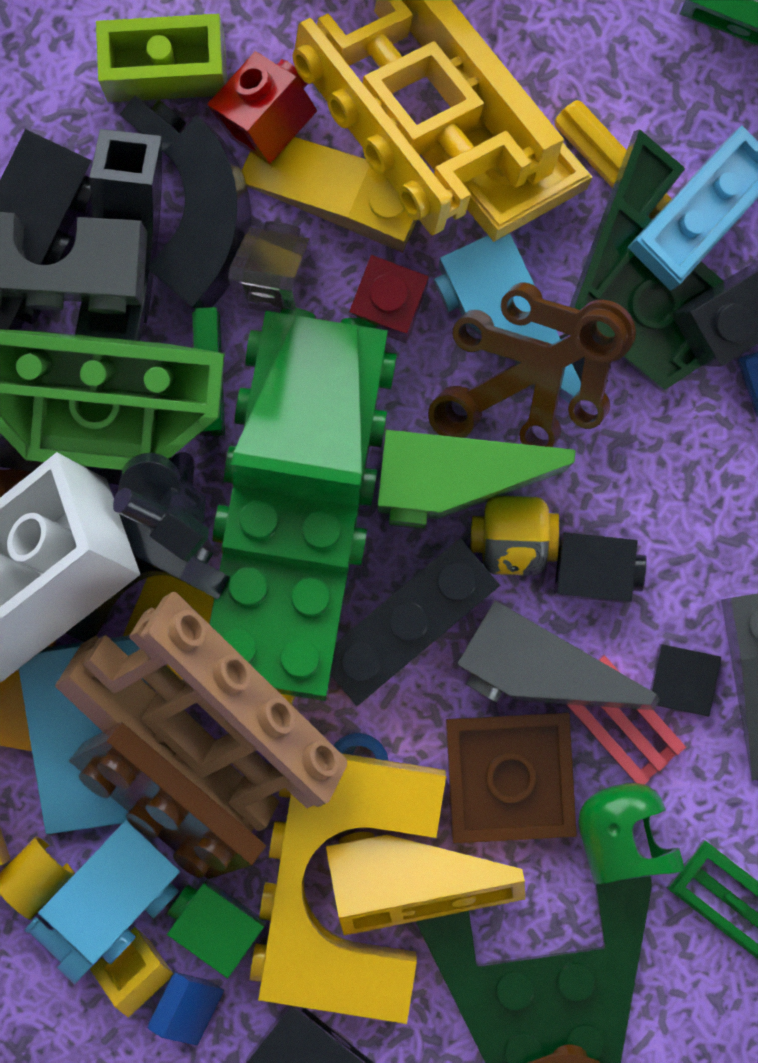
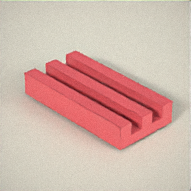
(656, 760)

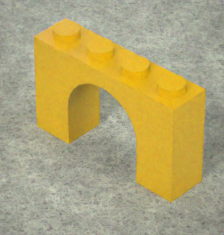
(304, 959)

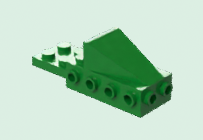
(299, 492)

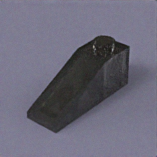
(270, 268)

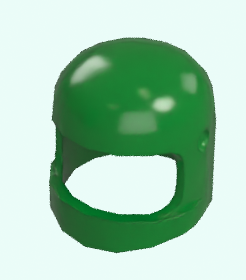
(608, 837)

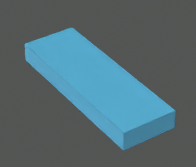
(701, 211)

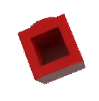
(263, 106)

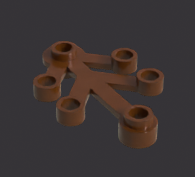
(538, 364)

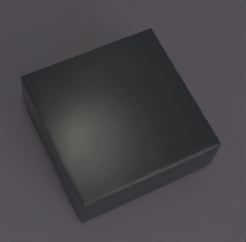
(685, 679)

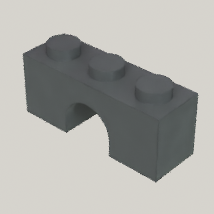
(101, 268)

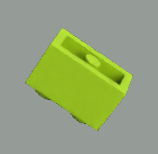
(161, 57)

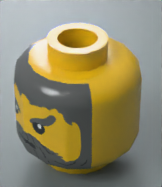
(516, 535)

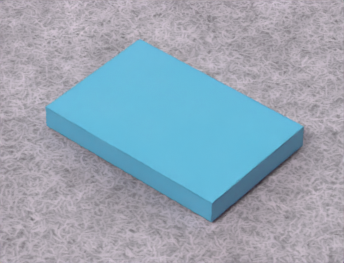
(55, 735)

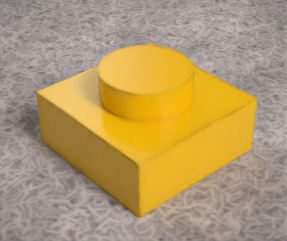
(133, 974)

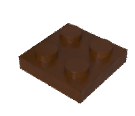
(511, 777)

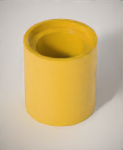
(33, 878)

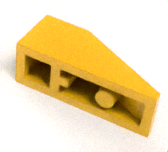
(333, 188)
(403, 881)

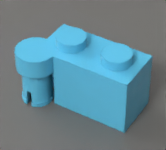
(103, 901)

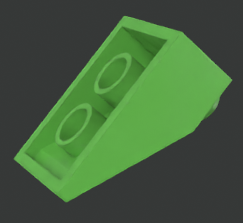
(446, 474)

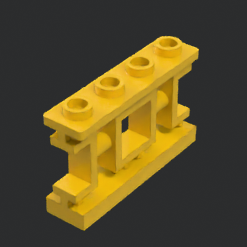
(463, 74)

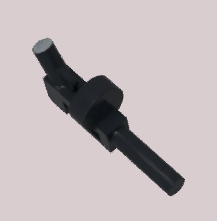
(163, 499)

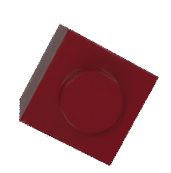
(389, 297)

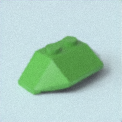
(103, 396)

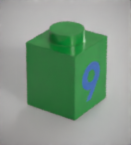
(214, 926)

